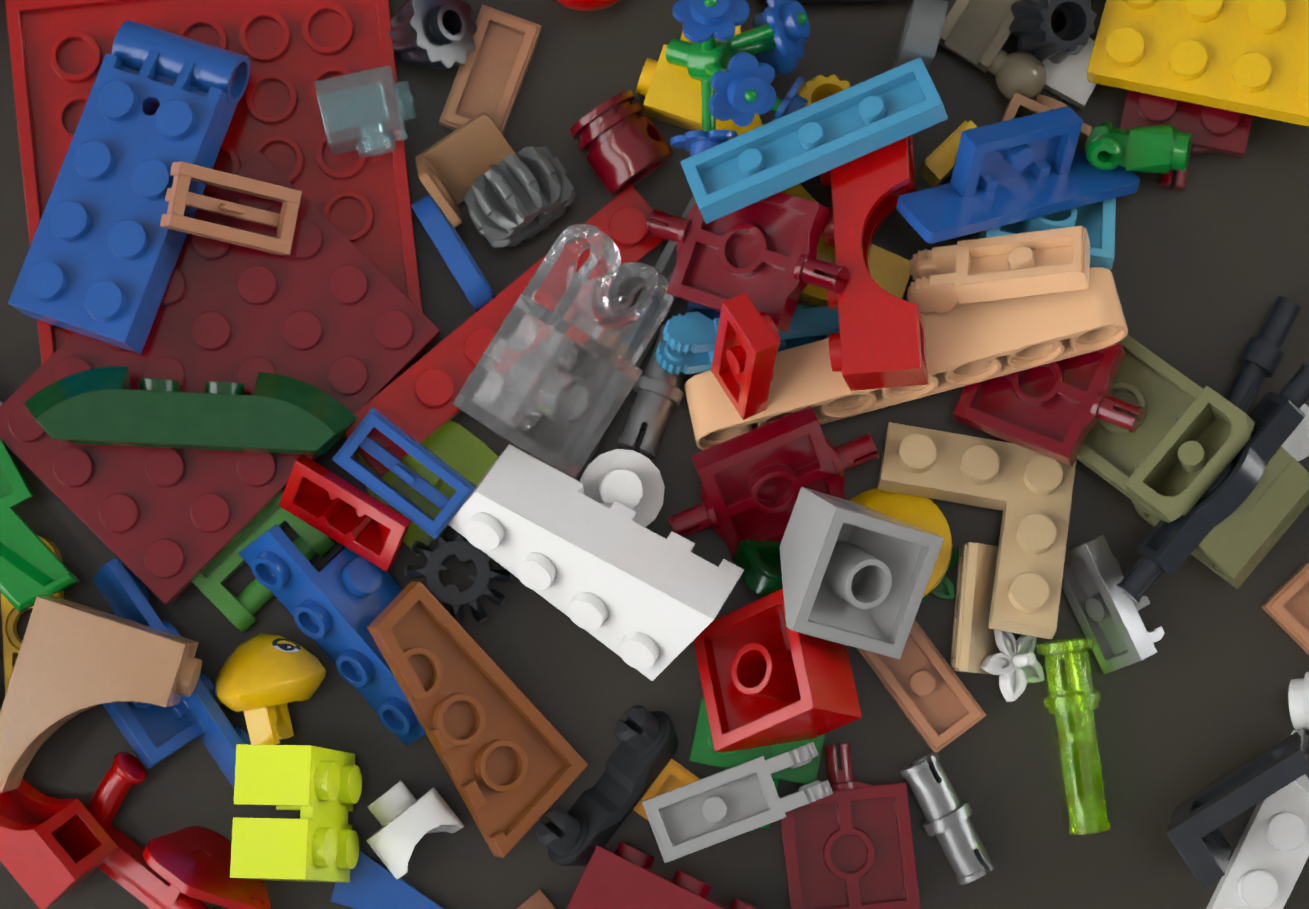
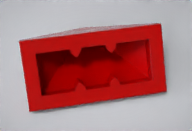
(344, 513)

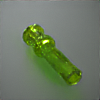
(1072, 702)

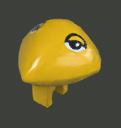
(262, 680)

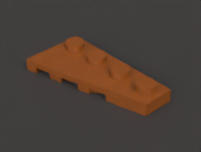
(481, 725)

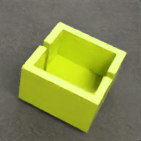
(301, 778)

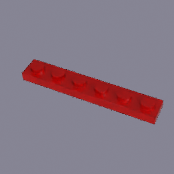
(425, 392)

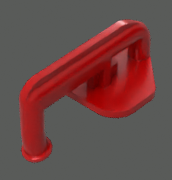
(172, 868)

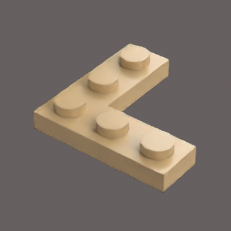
(1001, 477)

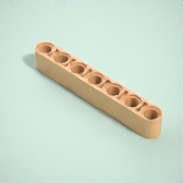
(961, 349)

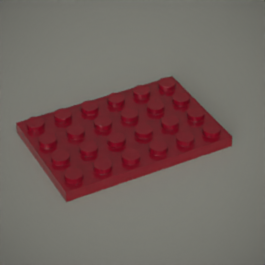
(222, 319)

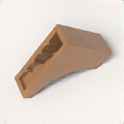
(79, 661)

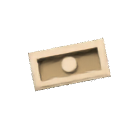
(974, 590)

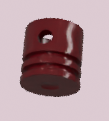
(620, 142)

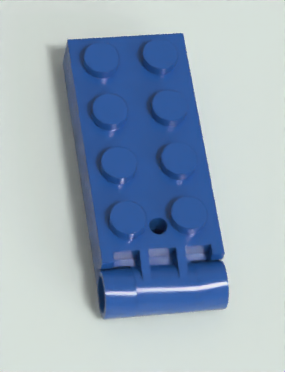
(100, 243)

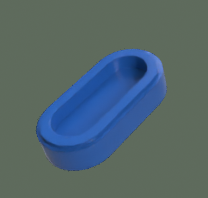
(453, 252)

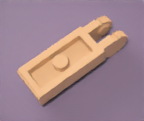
(1000, 268)

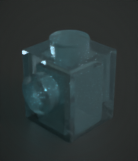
(365, 111)

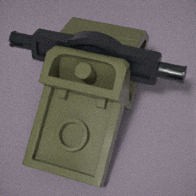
(1200, 469)

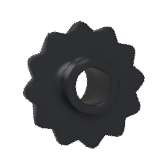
(433, 32)
(1035, 33)

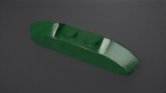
(277, 418)

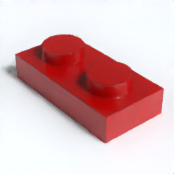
(745, 354)

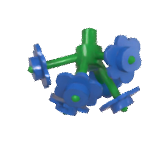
(731, 63)

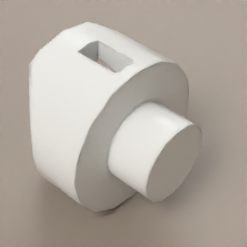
(628, 480)
(406, 822)

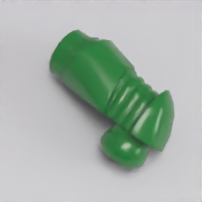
(1139, 149)

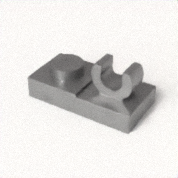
(1103, 609)

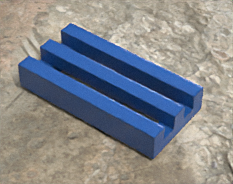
(361, 439)

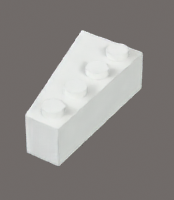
(593, 561)

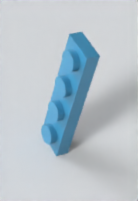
(813, 140)

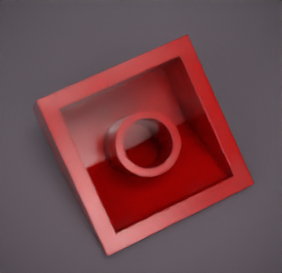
(771, 682)

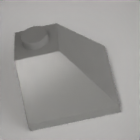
(854, 573)

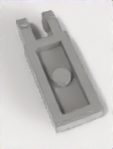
(728, 803)

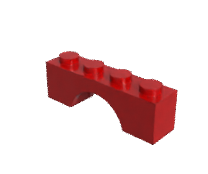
(879, 334)
(49, 843)

